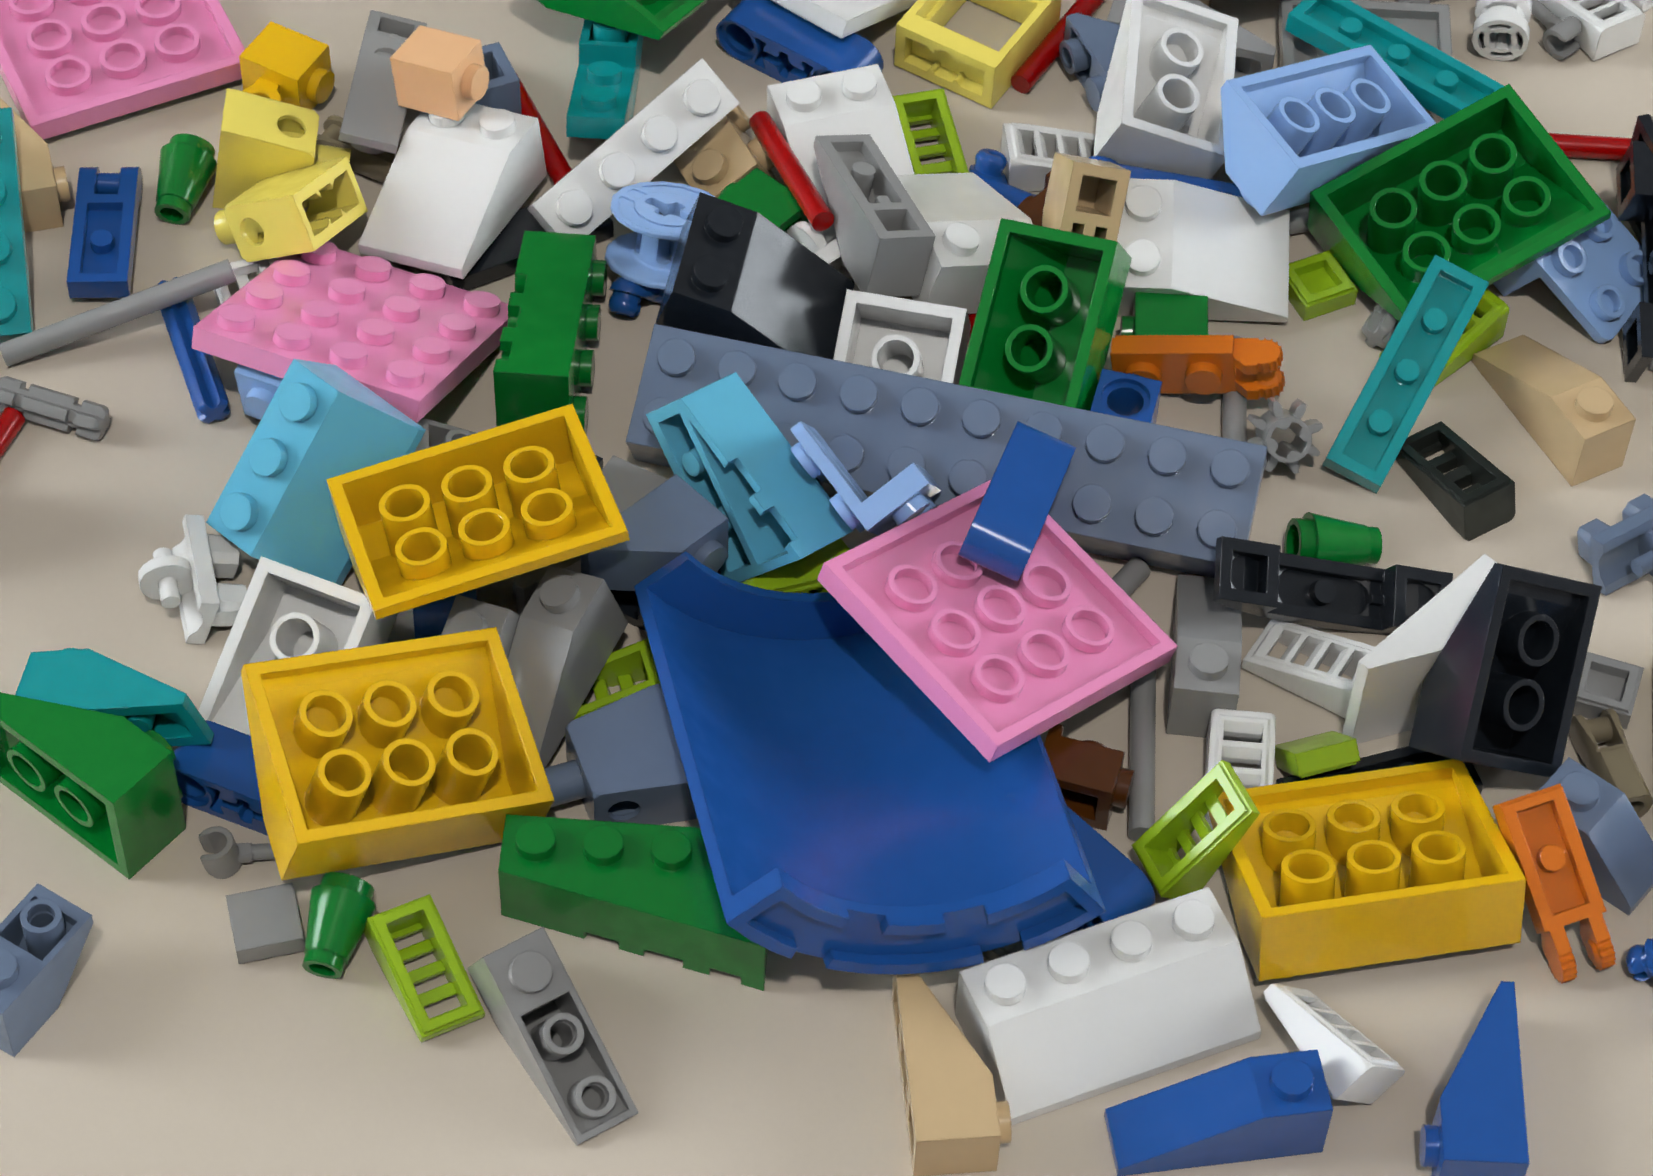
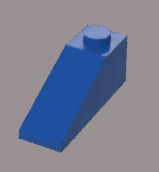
(1482, 1108)
(1225, 1116)

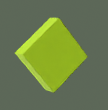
(1319, 286)
(1317, 754)

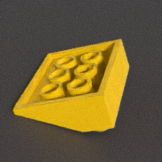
(475, 511)
(390, 751)
(1371, 871)

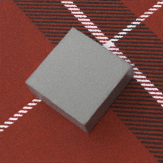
(1608, 685)
(265, 923)

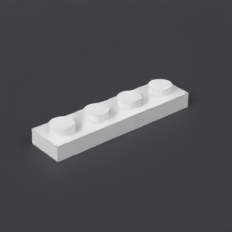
(636, 151)

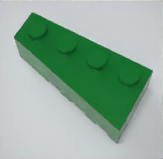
(550, 327)
(627, 885)

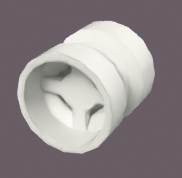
(1501, 28)

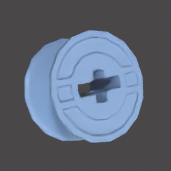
(646, 253)

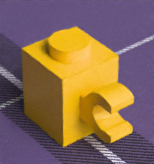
(287, 67)

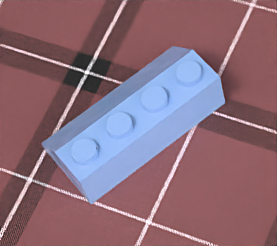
(1312, 124)

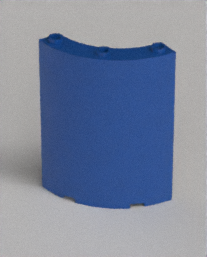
(843, 796)

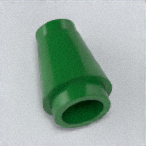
(183, 175)
(1333, 540)
(336, 922)

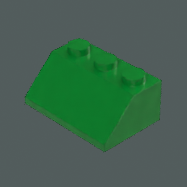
(1046, 314)

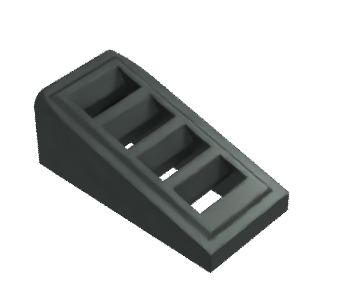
(1471, 510)

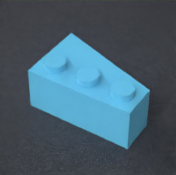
(745, 468)

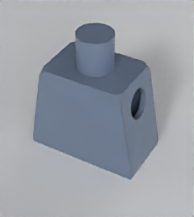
(625, 763)

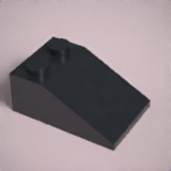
(751, 283)
(1509, 673)

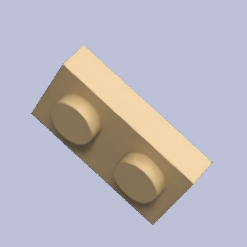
(723, 155)

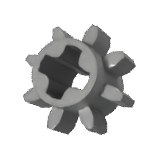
(1282, 418)

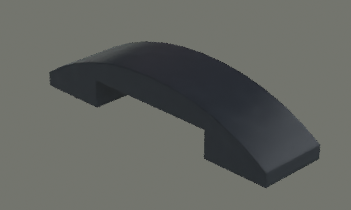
(1635, 204)
(1320, 591)

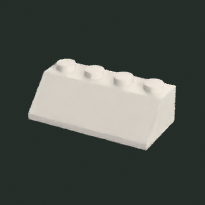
(1108, 1005)

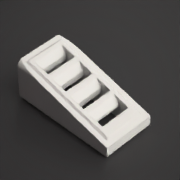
(1605, 28)
(1032, 150)
(1319, 687)
(1244, 739)
(1350, 1061)

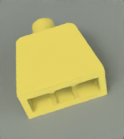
(265, 140)
(271, 218)

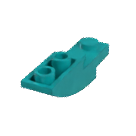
(604, 81)

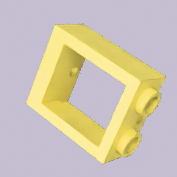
(964, 64)

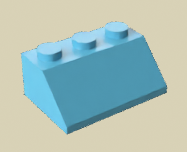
(310, 432)

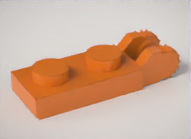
(1202, 363)
(1557, 877)

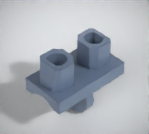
(1621, 550)

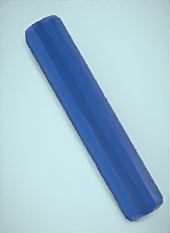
(196, 366)

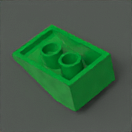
(93, 778)

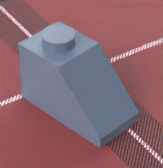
(659, 530)
(1611, 835)

